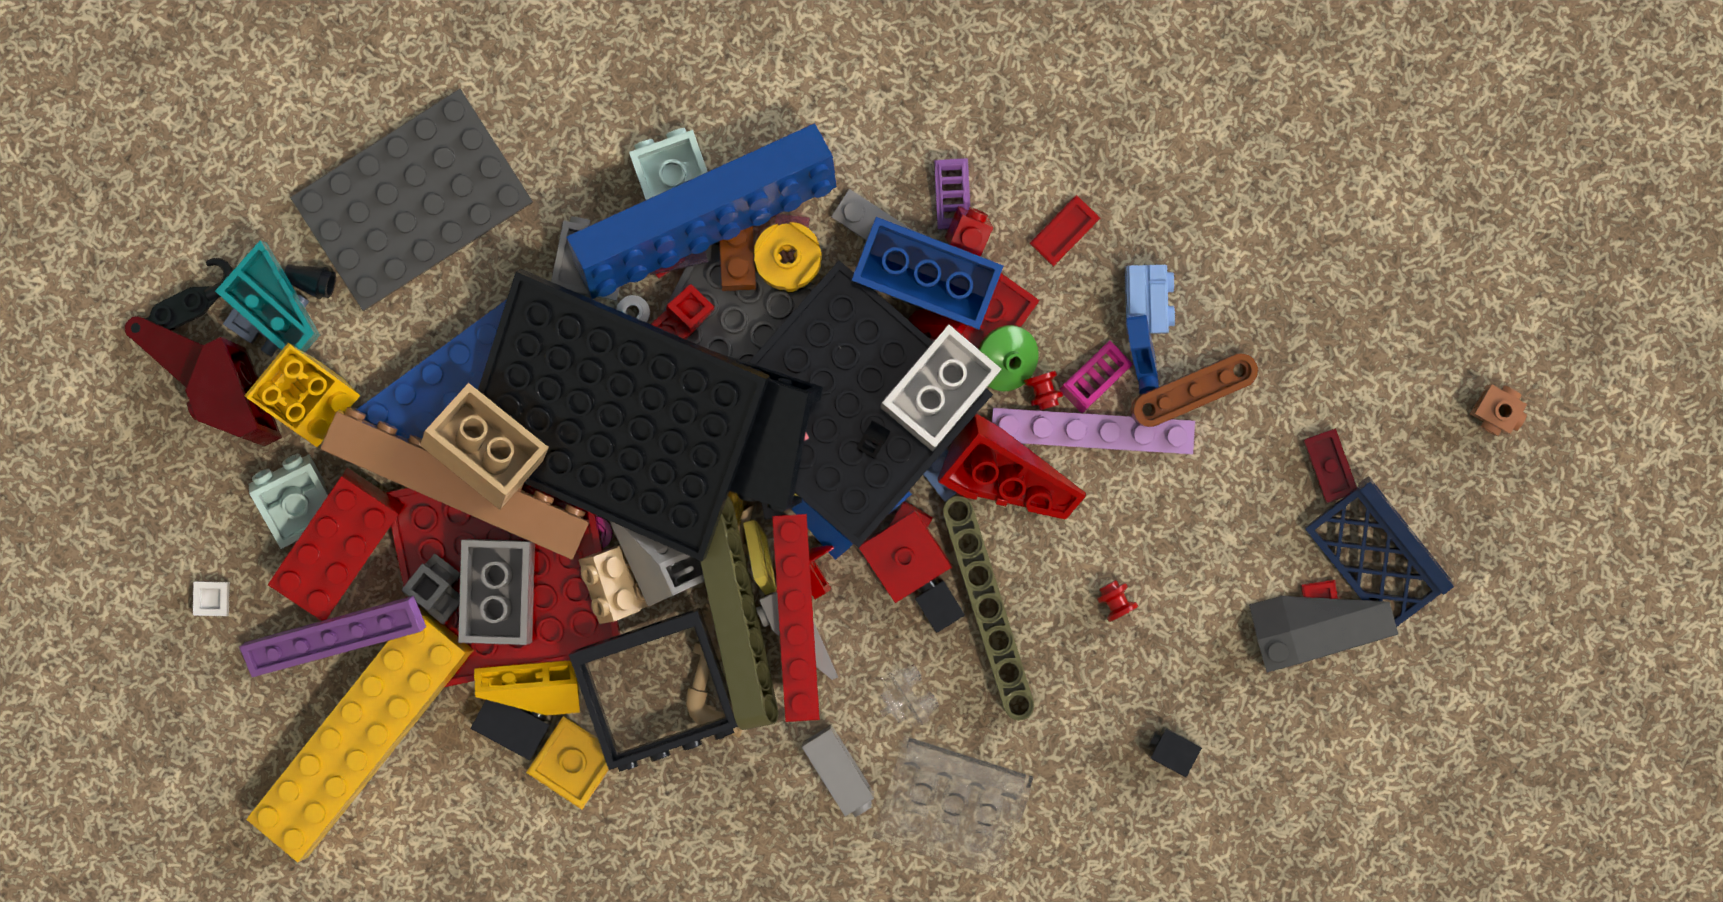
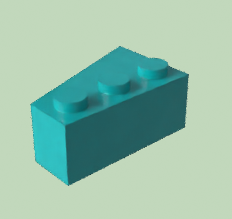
(268, 300)

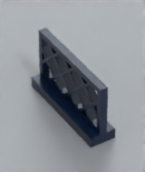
(1401, 535)

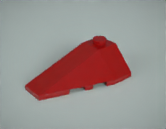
(998, 467)

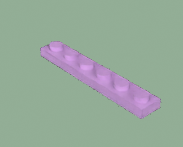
(1095, 431)

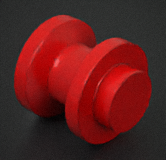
(1044, 390)
(1114, 597)

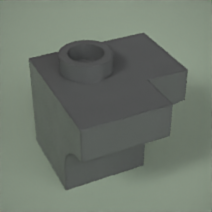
(433, 588)

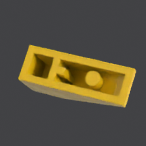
(535, 687)

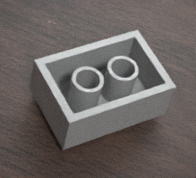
(496, 591)

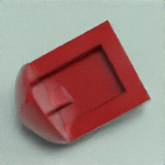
(819, 584)

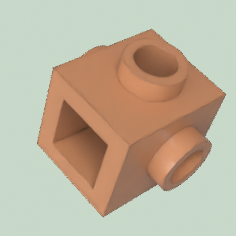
(1488, 406)

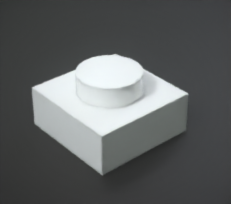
(211, 598)

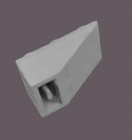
(656, 567)

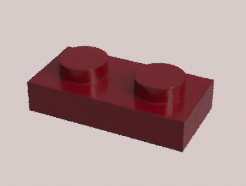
(1330, 465)

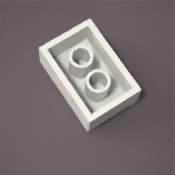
(940, 387)

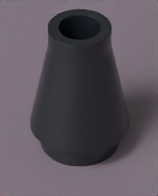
(312, 280)

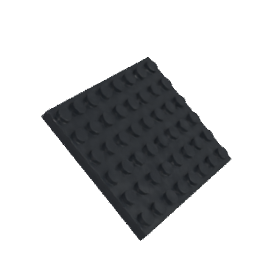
(629, 412)

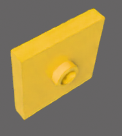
(570, 763)

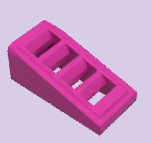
(1076, 396)

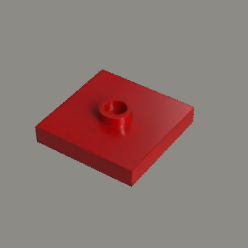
(905, 556)

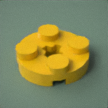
(787, 237)

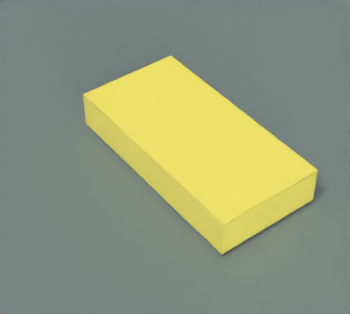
(760, 557)

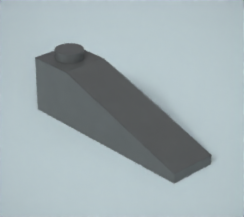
(1310, 628)

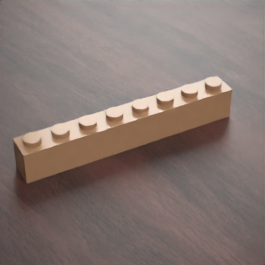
(410, 465)

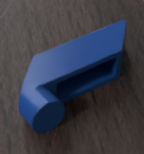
(1143, 353)

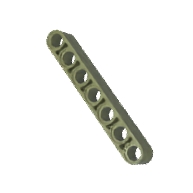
(997, 622)
(738, 626)

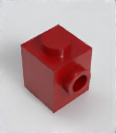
(969, 230)

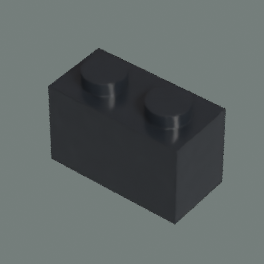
(512, 727)

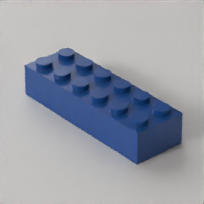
(431, 385)

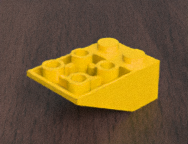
(302, 393)

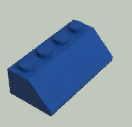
(927, 273)

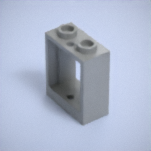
(839, 771)

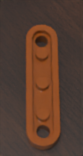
(1194, 390)

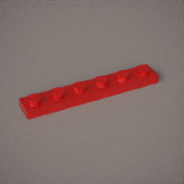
(796, 618)

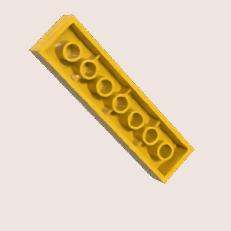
(358, 737)

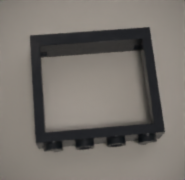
(658, 748)

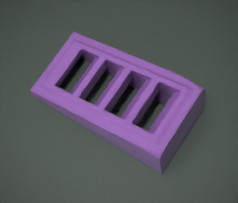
(946, 165)

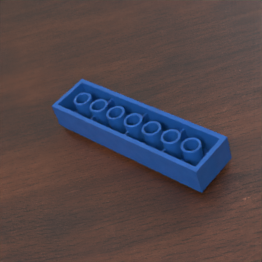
(703, 211)

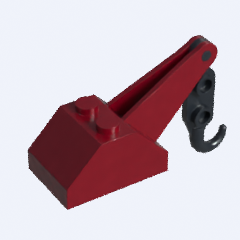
(213, 373)

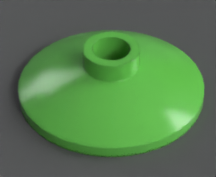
(1005, 344)

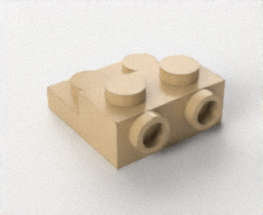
(611, 585)

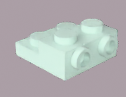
(667, 162)
(289, 497)

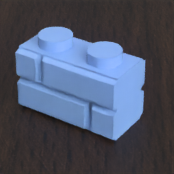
(1148, 295)

